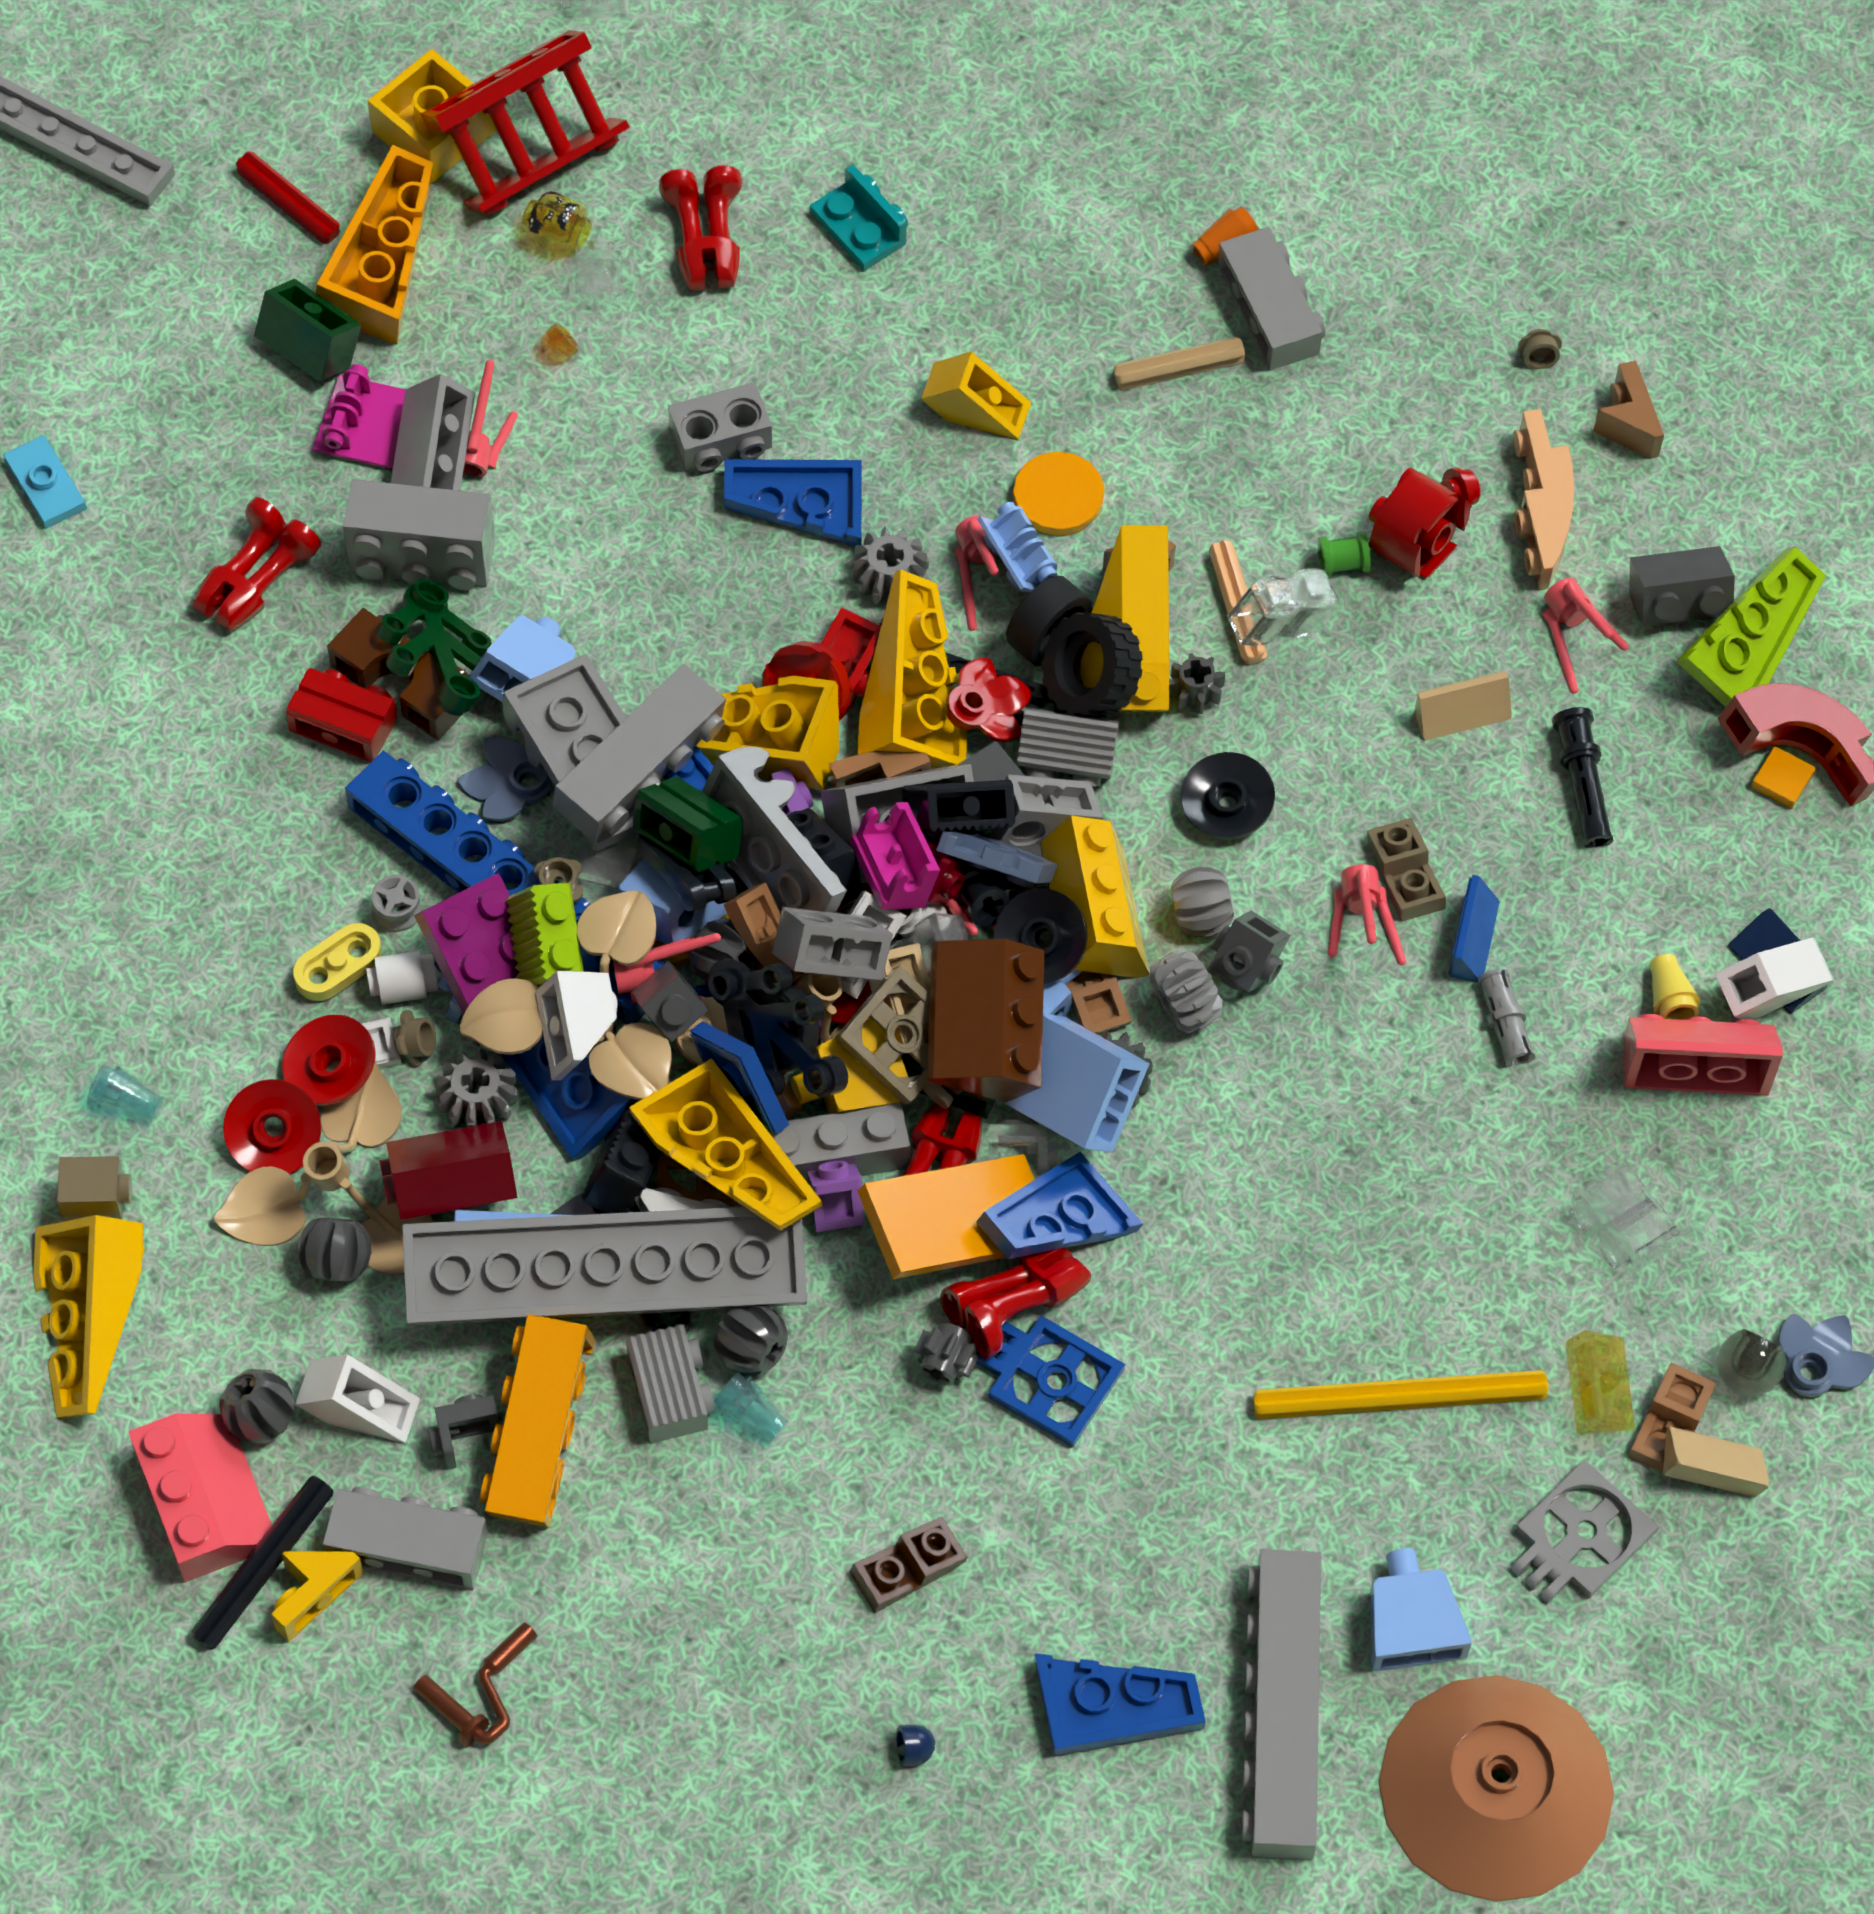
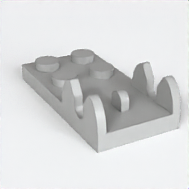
(563, 720)
(769, 842)

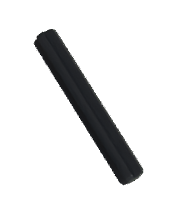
(262, 1562)

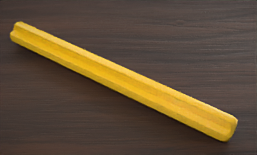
(1400, 1394)

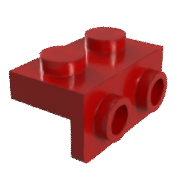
(854, 644)

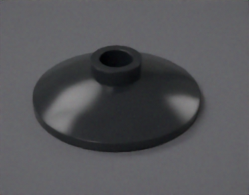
(1227, 776)
(1043, 910)

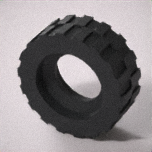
(1120, 665)

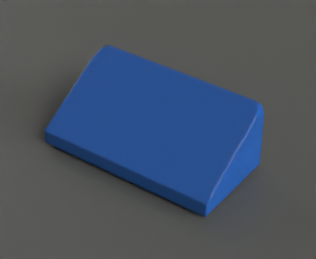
(1474, 931)

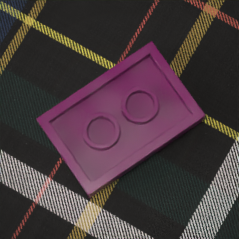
(471, 938)

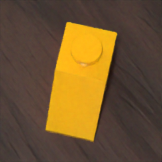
(975, 396)

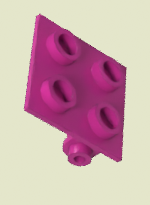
(361, 420)

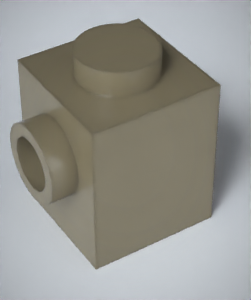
(92, 1187)

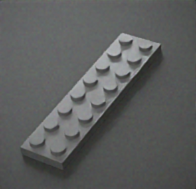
(600, 1265)

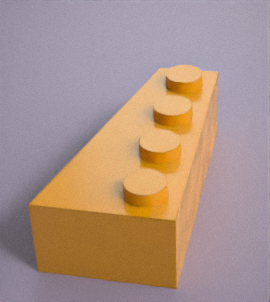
(379, 249)

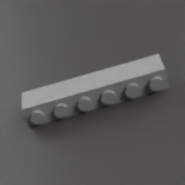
(1285, 1705)

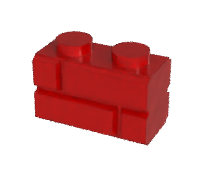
(342, 713)

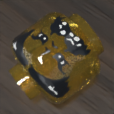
(557, 223)

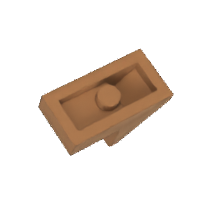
(1632, 416)

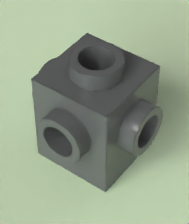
(1249, 952)

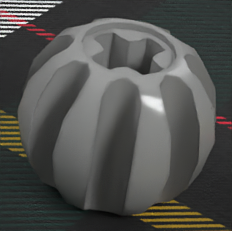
(1202, 901)

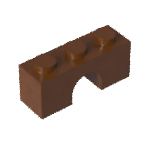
(362, 659)

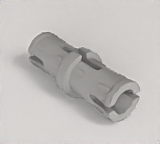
(1506, 1017)

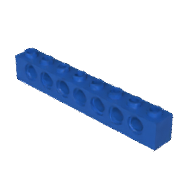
(391, 781)

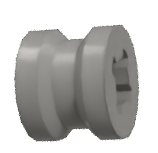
(392, 893)

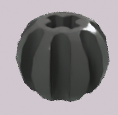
(729, 947)
(334, 1249)
(751, 1339)
(257, 1406)

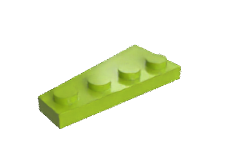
(1756, 629)

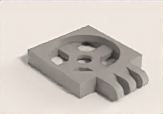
(1555, 1561)

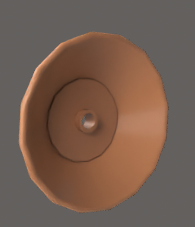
(1485, 1833)

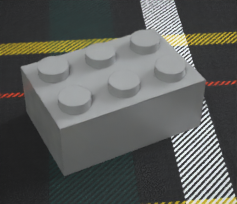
(419, 533)

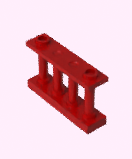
(489, 97)

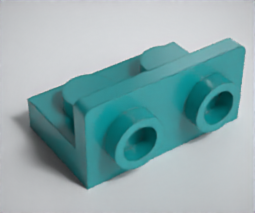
(861, 219)

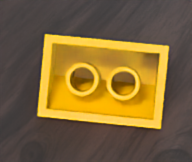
(1097, 879)

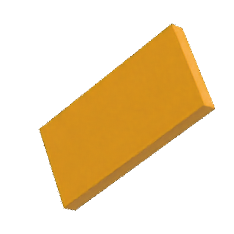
(931, 1216)

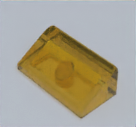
(1599, 1383)

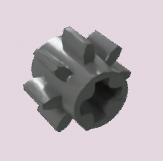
(1195, 694)
(946, 1353)

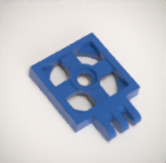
(1016, 1356)

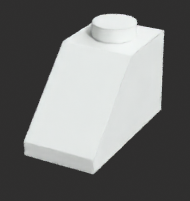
(574, 1016)
(357, 1398)

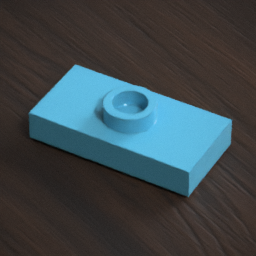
(44, 481)

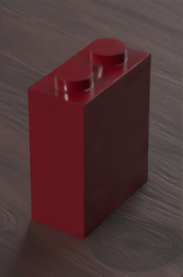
(448, 1170)

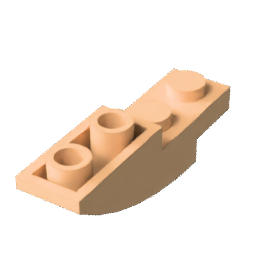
(1546, 498)

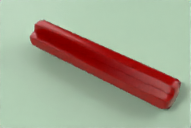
(288, 197)

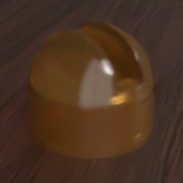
(560, 342)

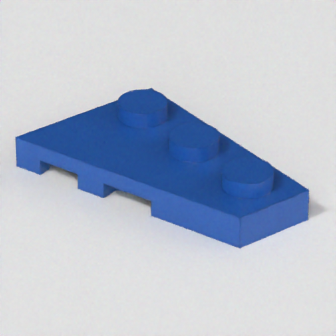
(799, 494)
(1059, 1211)
(1112, 1705)

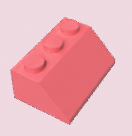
(1701, 1055)
(201, 1491)

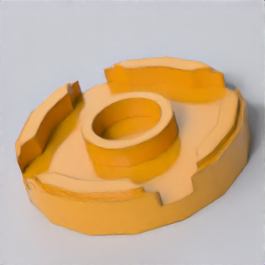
(1059, 493)

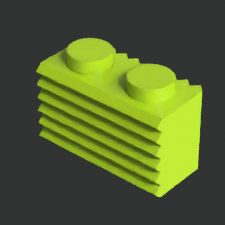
(544, 931)

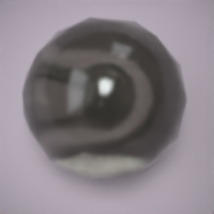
(1750, 1363)

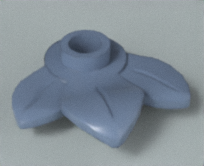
(500, 780)
(1827, 1351)

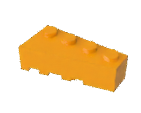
(536, 1420)

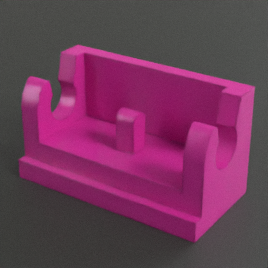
(895, 858)

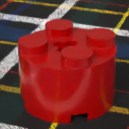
(1417, 523)

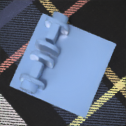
(1018, 547)

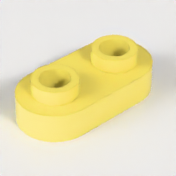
(334, 961)

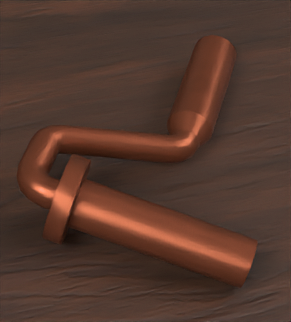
(474, 1727)

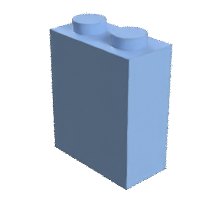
(1084, 1085)

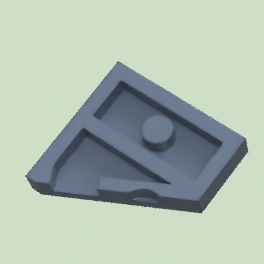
(989, 853)

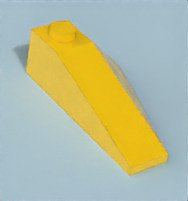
(1138, 593)
(911, 679)
(789, 720)
(721, 1140)
(91, 1282)

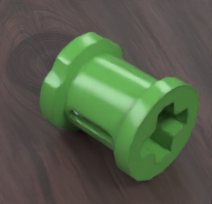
(1344, 554)

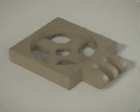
(878, 1064)

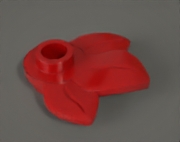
(992, 698)

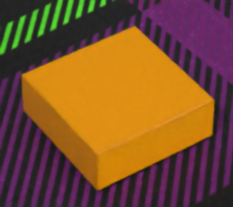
(1783, 777)

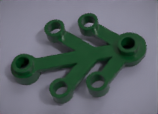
(428, 603)

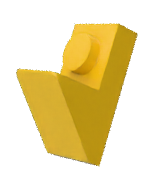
(323, 1580)

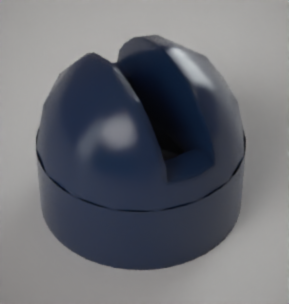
(917, 1742)

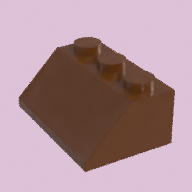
(986, 1017)

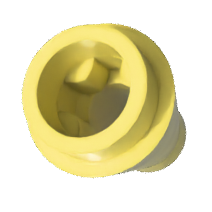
(1671, 989)

